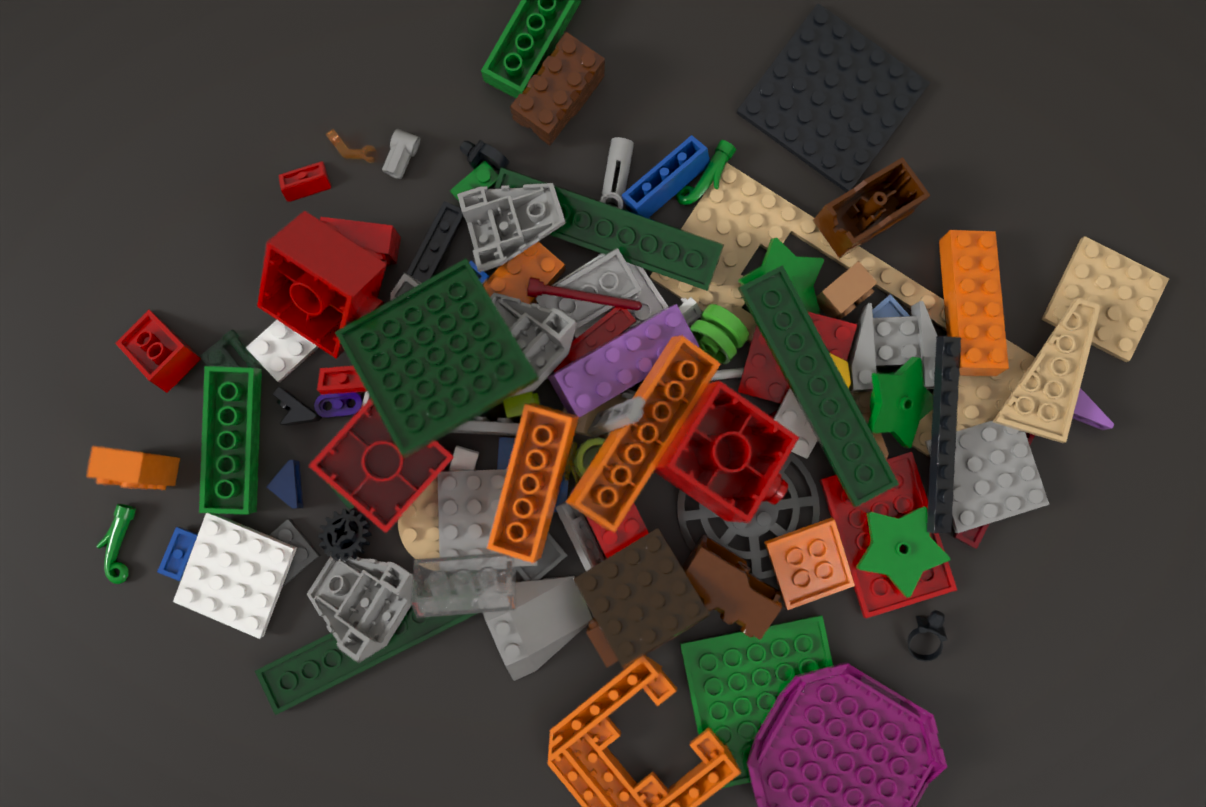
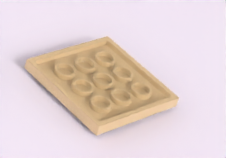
(1121, 287)

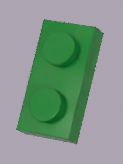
(479, 177)

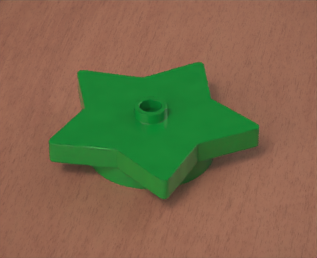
(801, 271)
(899, 402)
(884, 555)

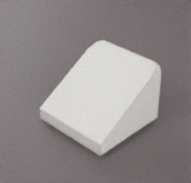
(464, 459)

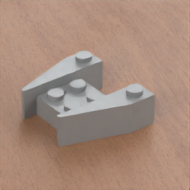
(891, 344)

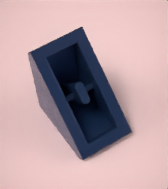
(288, 484)

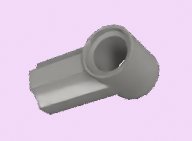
(402, 146)

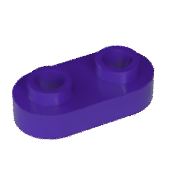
(339, 404)

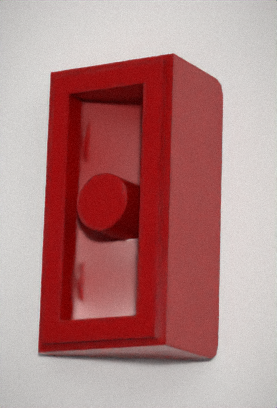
(304, 181)

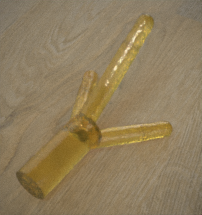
(570, 466)

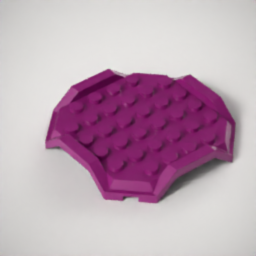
(843, 744)

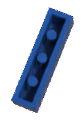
(667, 178)

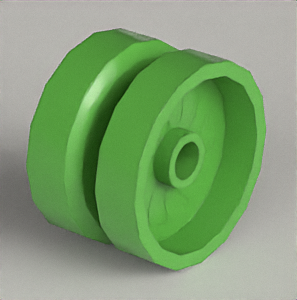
(719, 333)

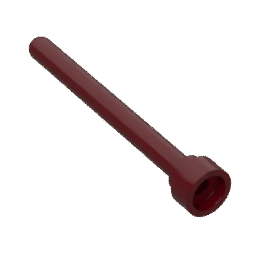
(537, 288)

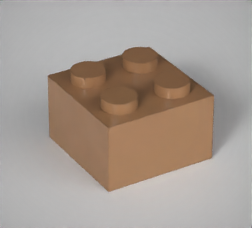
(850, 287)

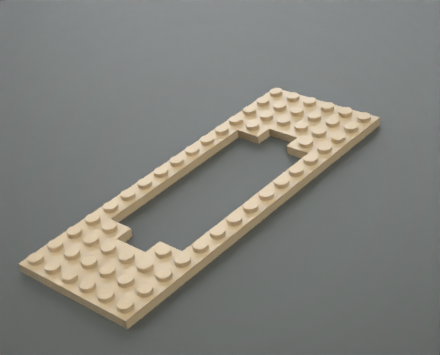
(749, 215)

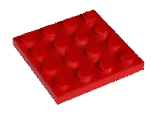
(761, 372)

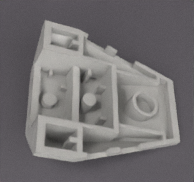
(509, 220)
(540, 332)
(362, 602)
(544, 621)

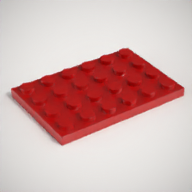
(875, 590)

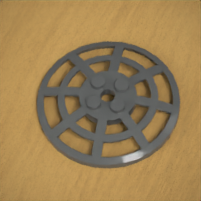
(761, 522)

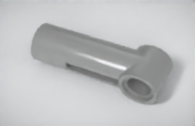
(619, 156)

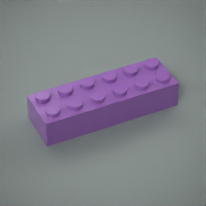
(618, 362)

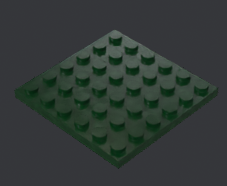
(436, 357)

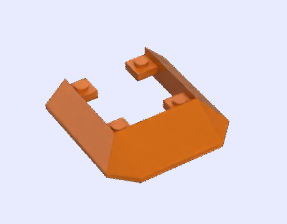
(595, 775)

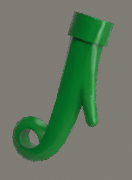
(713, 172)
(114, 539)

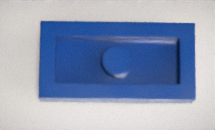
(177, 553)

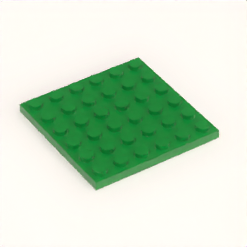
(740, 677)

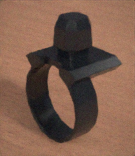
(485, 152)
(934, 625)

